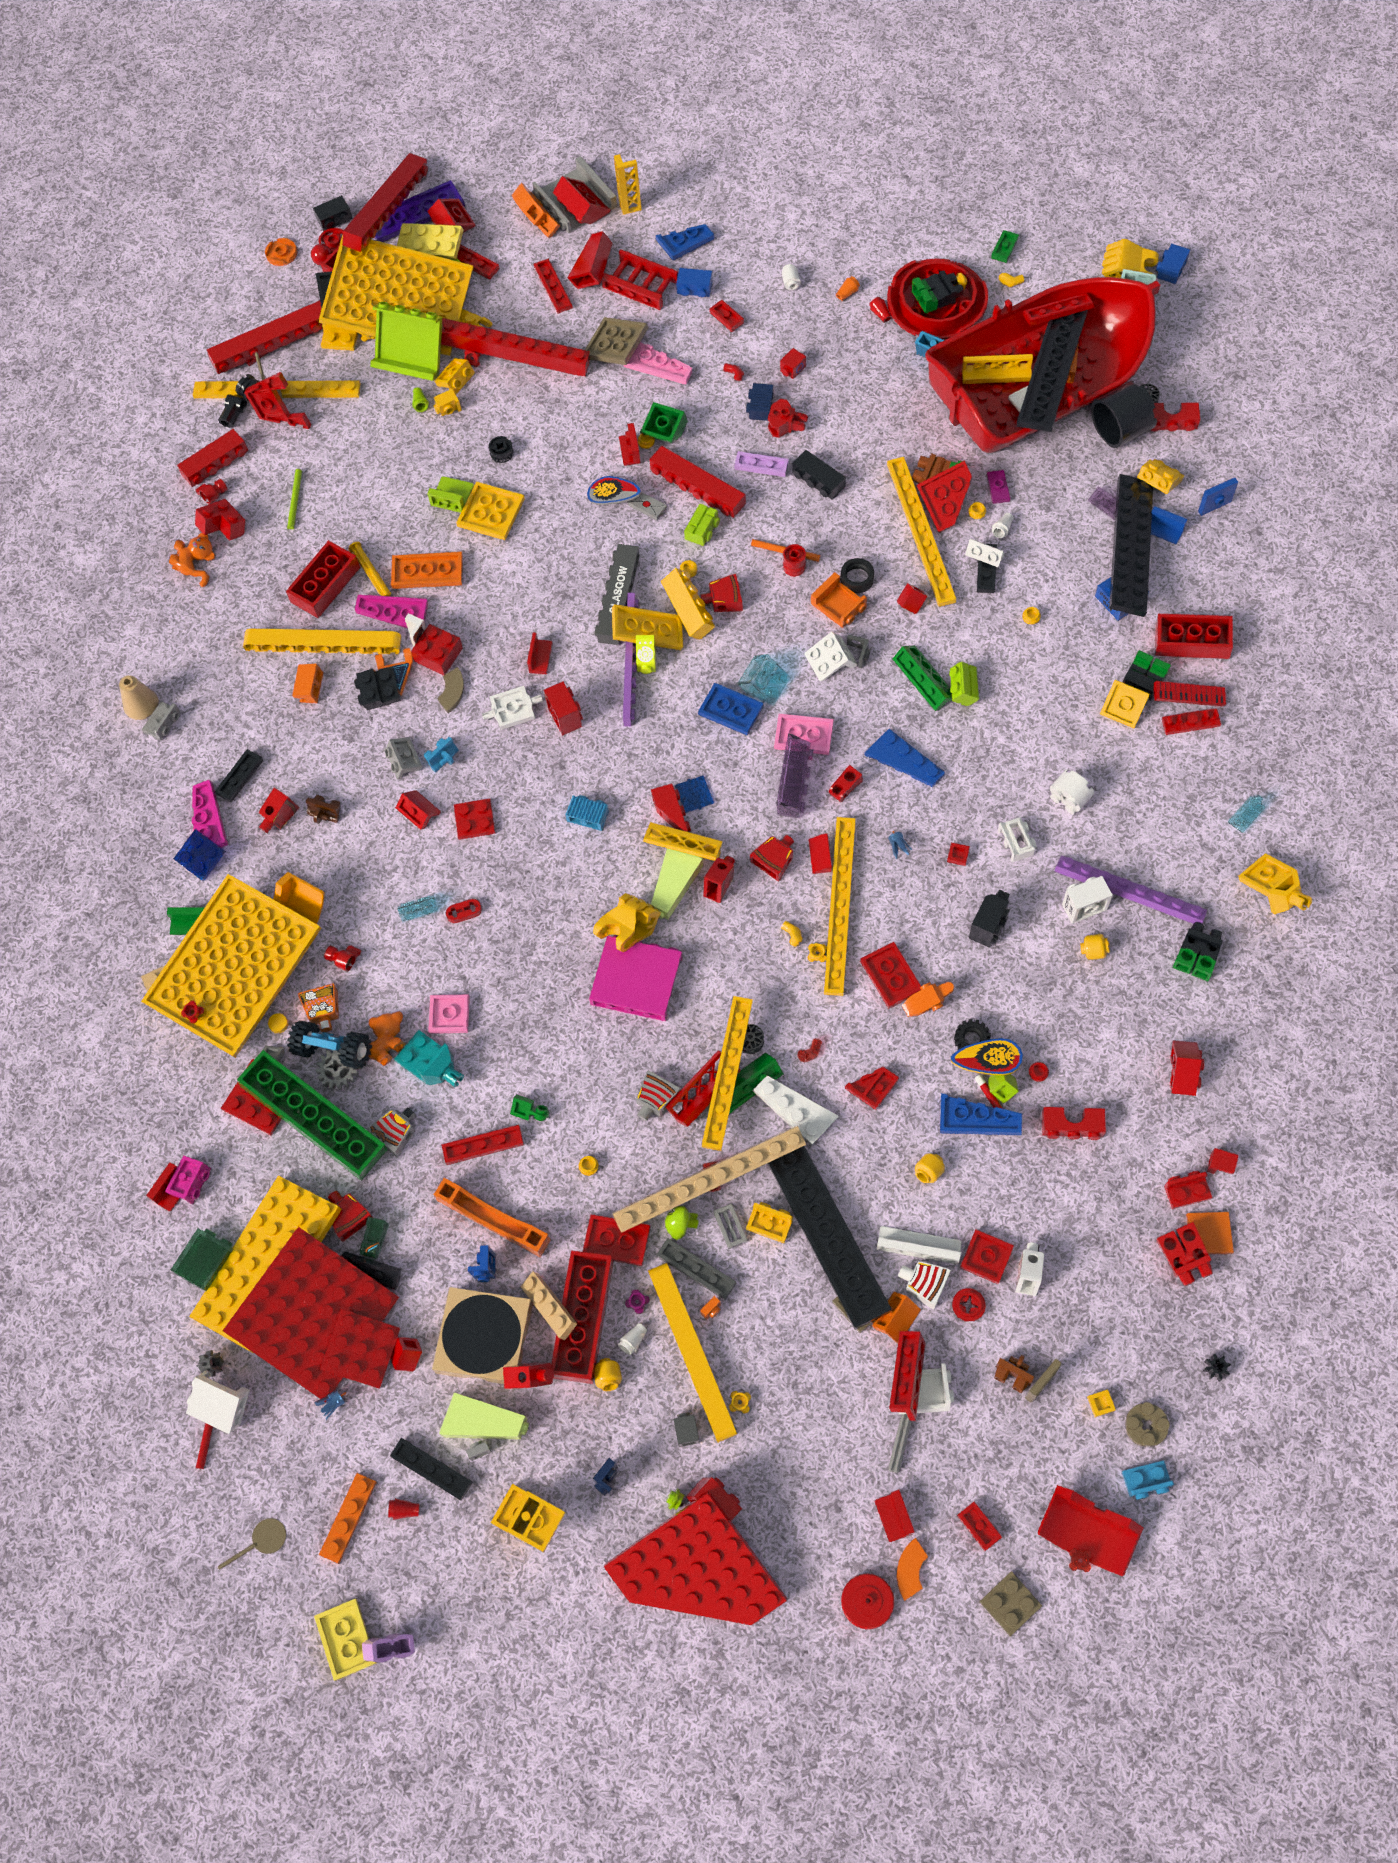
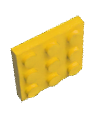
(490, 510)

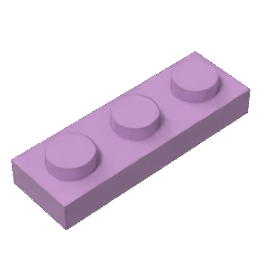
(761, 464)

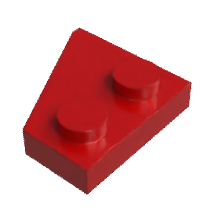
(873, 1087)

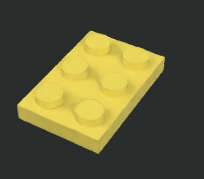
(342, 1637)

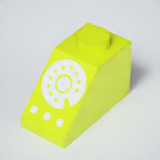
(645, 654)

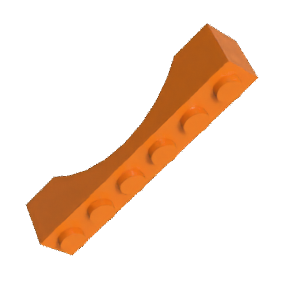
(470, 1206)

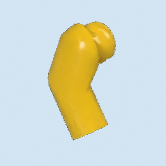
(1009, 280)
(795, 933)

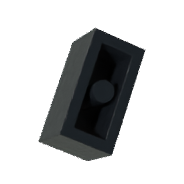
(332, 213)

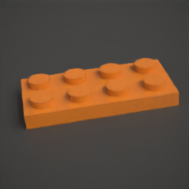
(426, 570)

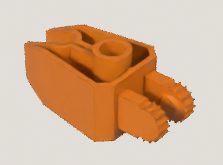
(928, 998)

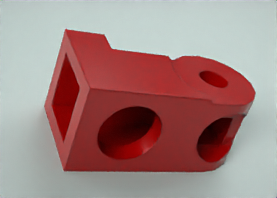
(846, 783)

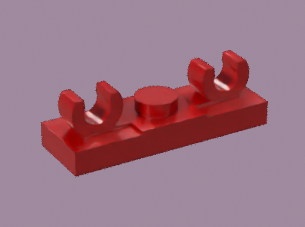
(1191, 721)

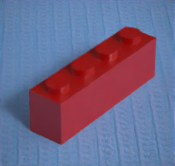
(212, 458)

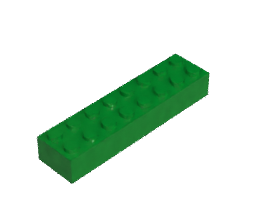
(312, 1115)

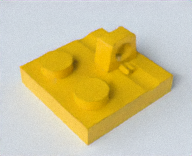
(1124, 703)

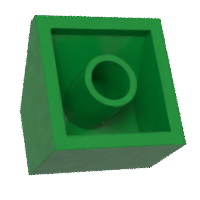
(664, 423)

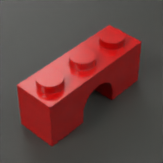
(1186, 419)
(1056, 1125)

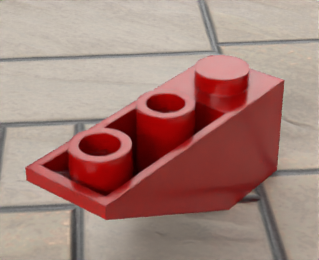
(668, 807)

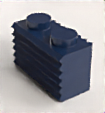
(761, 401)

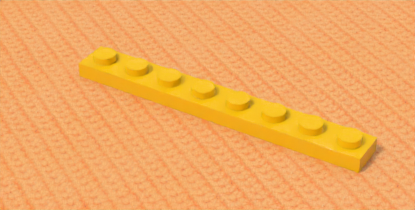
(727, 1073)

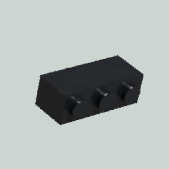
(818, 475)

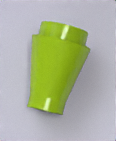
(419, 400)

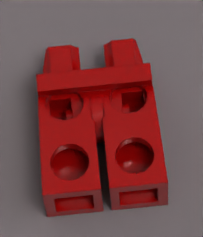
(1191, 1258)

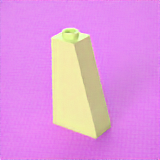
(674, 880)
(481, 1420)

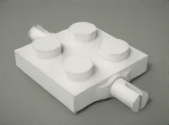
(512, 707)

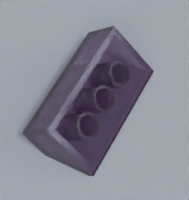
(794, 776)

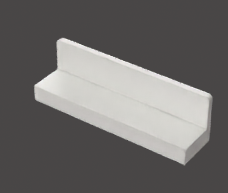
(919, 1245)

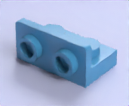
(1147, 1479)

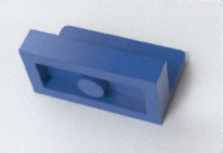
(1167, 525)

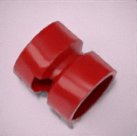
(794, 560)

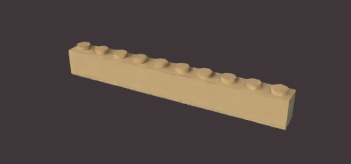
(708, 1178)

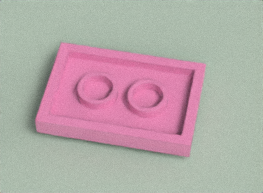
(812, 729)

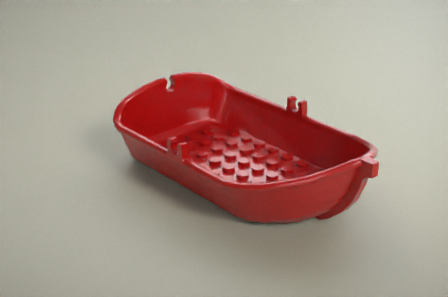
(1109, 354)

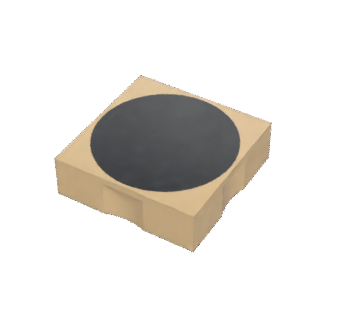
(481, 1334)

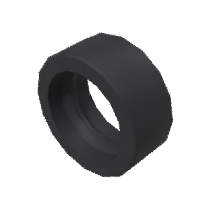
(857, 563)

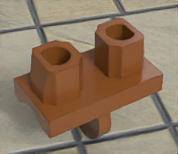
(1022, 1378)

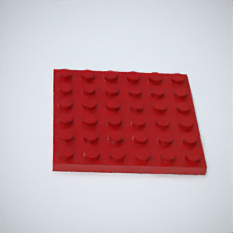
(297, 1306)

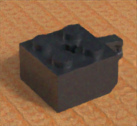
(990, 919)

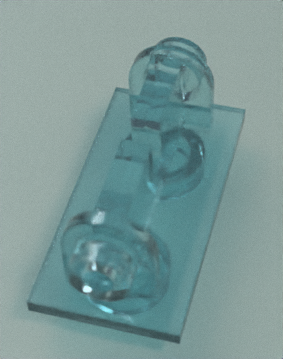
(1247, 813)
(414, 910)

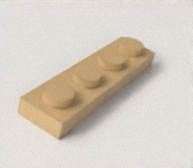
(548, 1305)

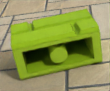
(701, 525)
(964, 684)

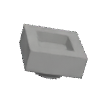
(276, 1052)
(478, 1450)

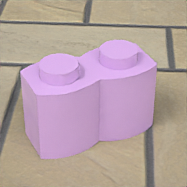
(386, 1648)

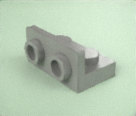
(161, 720)
(402, 756)

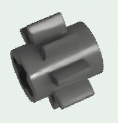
(210, 1362)

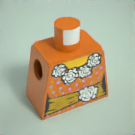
(321, 1005)

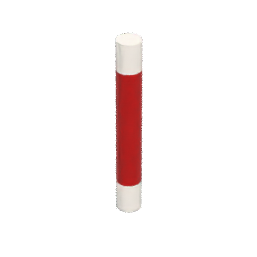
(986, 1090)

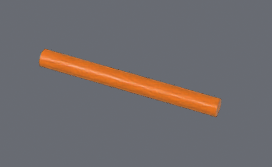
(778, 548)

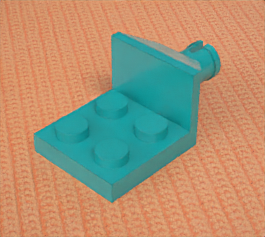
(429, 1061)

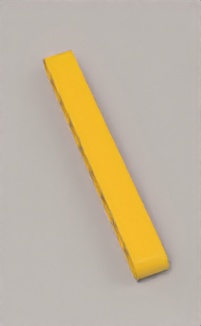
(322, 640)
(692, 1353)

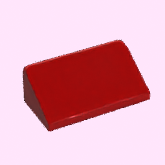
(820, 854)

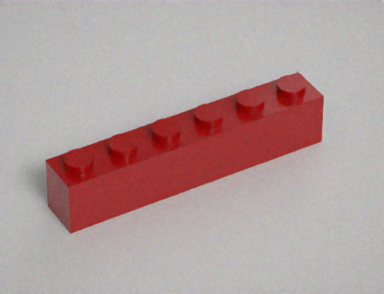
(697, 481)

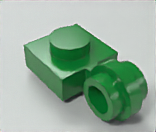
(523, 1108)

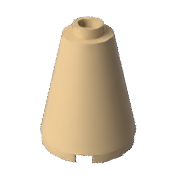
(137, 698)

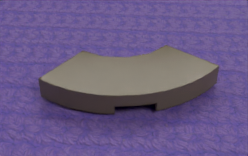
(453, 690)

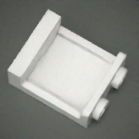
(934, 1391)
(216, 1403)

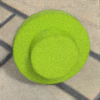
(674, 1499)

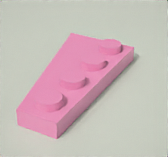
(658, 364)

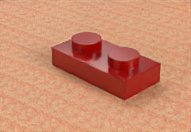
(726, 315)
(979, 1526)

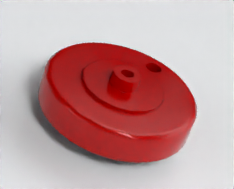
(867, 1601)

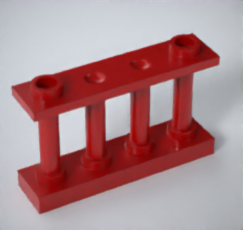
(636, 292)

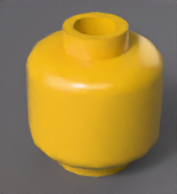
(1095, 946)
(929, 1168)
(607, 1374)

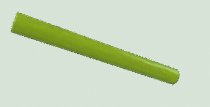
(294, 499)

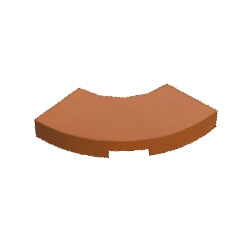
(908, 1569)

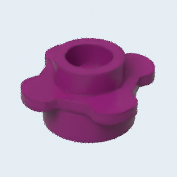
(631, 1302)

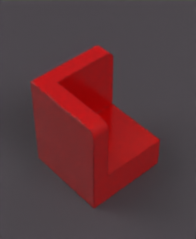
(911, 598)
(1222, 1161)
(406, 1354)

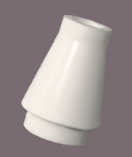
(1002, 526)
(630, 1341)

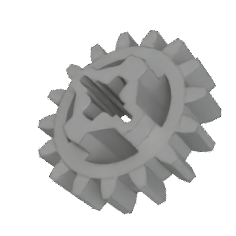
(328, 1067)

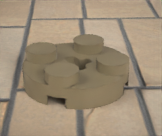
(1160, 1425)

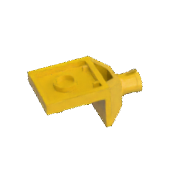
(1276, 882)

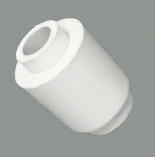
(791, 277)

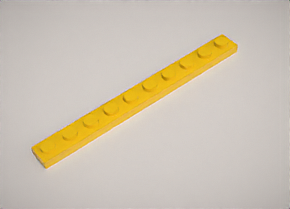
(295, 389)
(921, 532)
(839, 907)

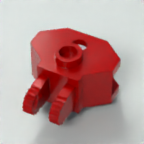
(784, 419)

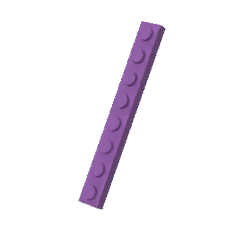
(630, 667)
(1133, 891)

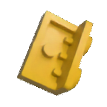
(770, 1222)

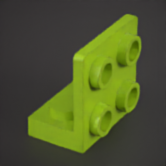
(450, 494)

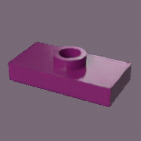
(998, 486)

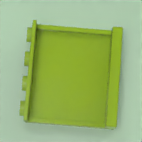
(407, 341)

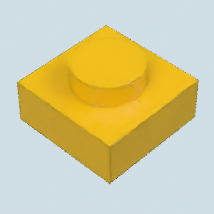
(1101, 1403)

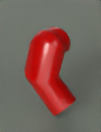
(730, 368)

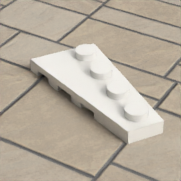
(795, 1109)

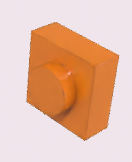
(711, 1309)

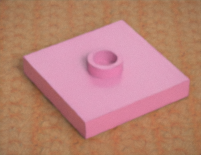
(449, 1014)

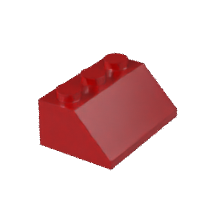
(580, 200)

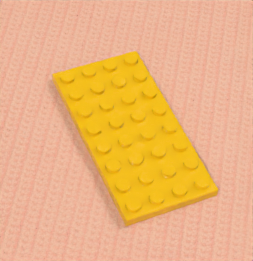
(263, 1238)

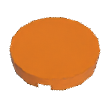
(281, 252)

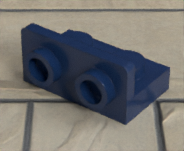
(606, 1473)

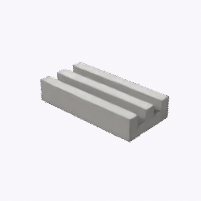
(737, 1242)

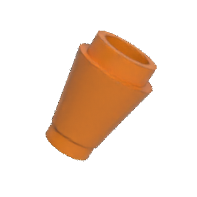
(848, 288)

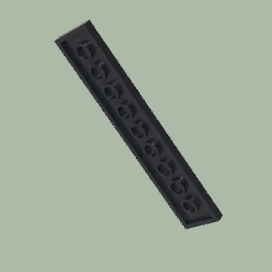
(1051, 372)
(1131, 546)
(829, 1238)

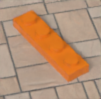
(347, 1518)

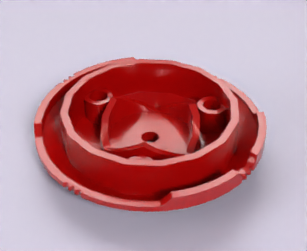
(946, 320)

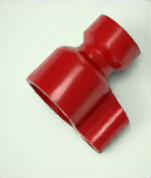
(210, 491)
(343, 957)

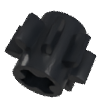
(1214, 1372)

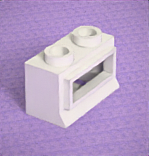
(1011, 842)

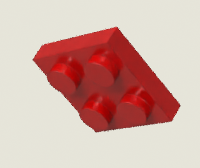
(474, 819)
(986, 1256)

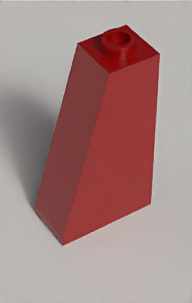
(591, 262)

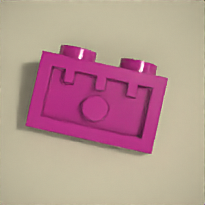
(188, 1179)

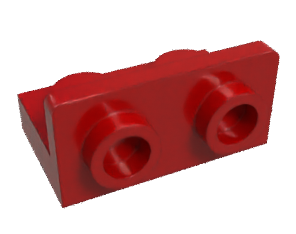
(629, 446)
(1187, 1189)

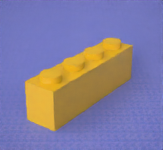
(688, 603)

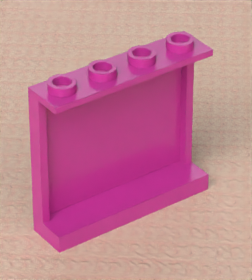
(636, 979)

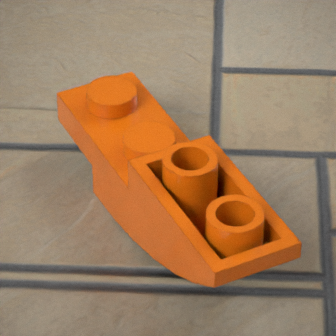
(535, 211)

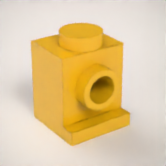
(446, 403)

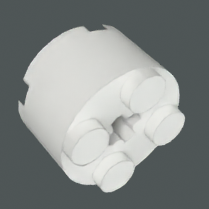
(1071, 791)

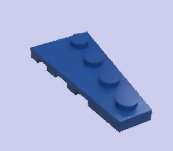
(897, 753)
(971, 1118)

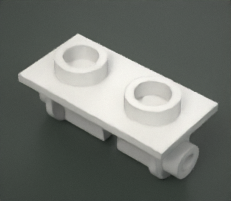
(984, 552)

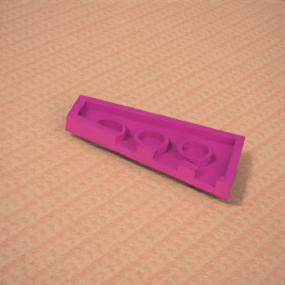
(391, 609)
(207, 813)

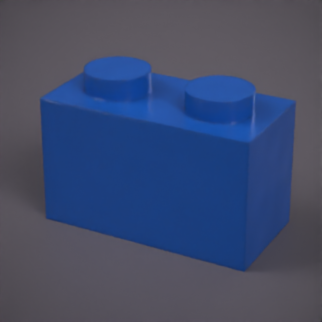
(1173, 263)
(694, 282)

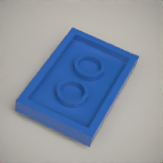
(730, 709)

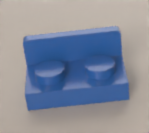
(487, 1260)

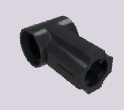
(233, 407)

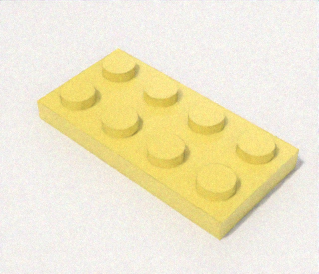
(431, 239)

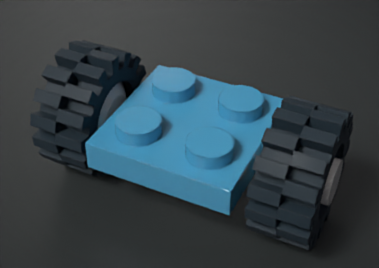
(353, 1047)

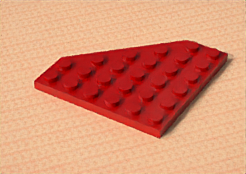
(697, 1568)

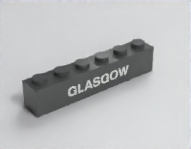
(618, 586)

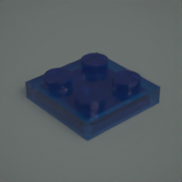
(199, 855)

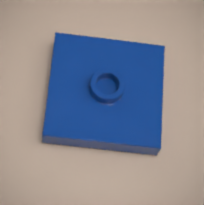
(1218, 496)

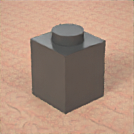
(686, 1429)

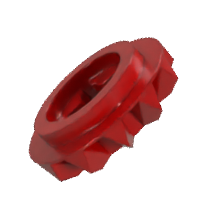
(976, 1300)

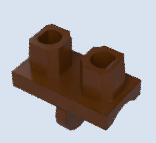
(323, 811)

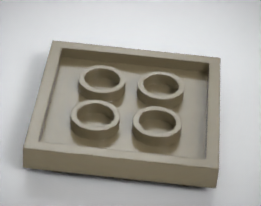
(616, 340)

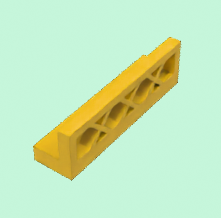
(624, 188)
(997, 371)
(683, 841)

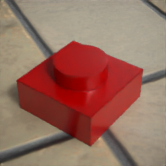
(958, 854)

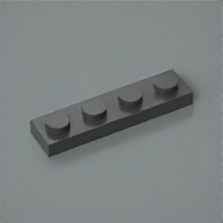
(696, 1269)

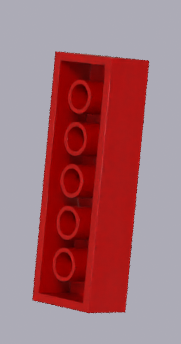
(586, 1302)

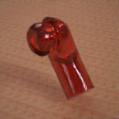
(810, 1054)

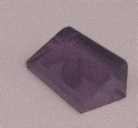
(1104, 502)

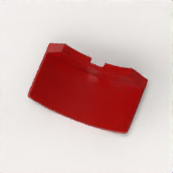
(1077, 1524)

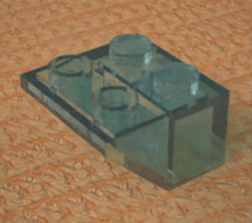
(764, 679)

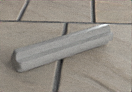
(899, 1444)

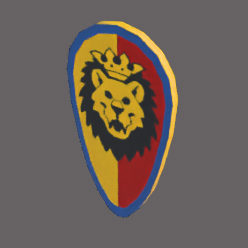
(989, 1057)

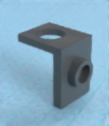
(864, 646)

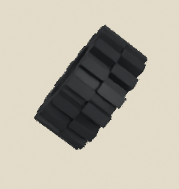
(967, 1027)

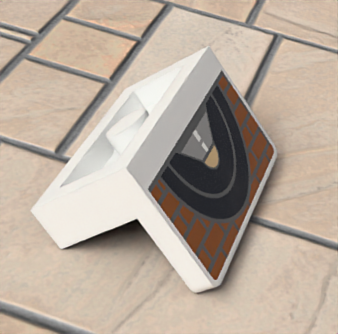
(415, 626)

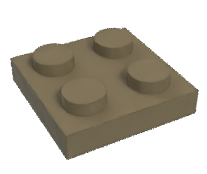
(1010, 1603)

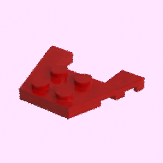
(268, 403)

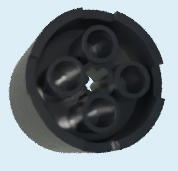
(1123, 414)

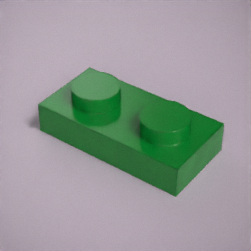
(1004, 246)

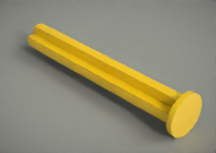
(369, 569)

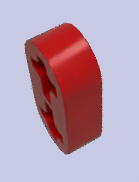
(463, 911)

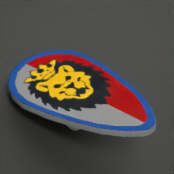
(612, 491)

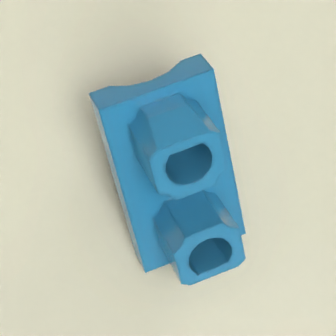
(442, 754)

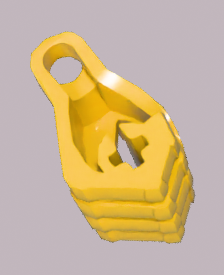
(1128, 256)
(630, 920)

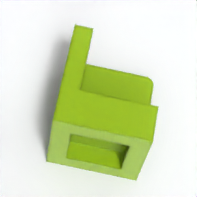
(1003, 1086)

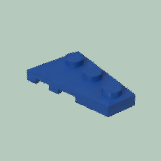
(686, 241)

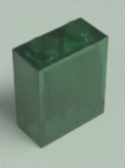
(202, 1258)

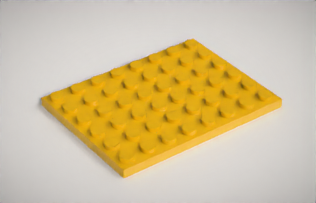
(396, 277)
(232, 964)

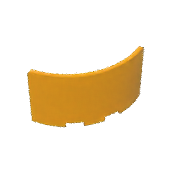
(299, 896)

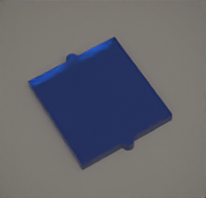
(694, 794)

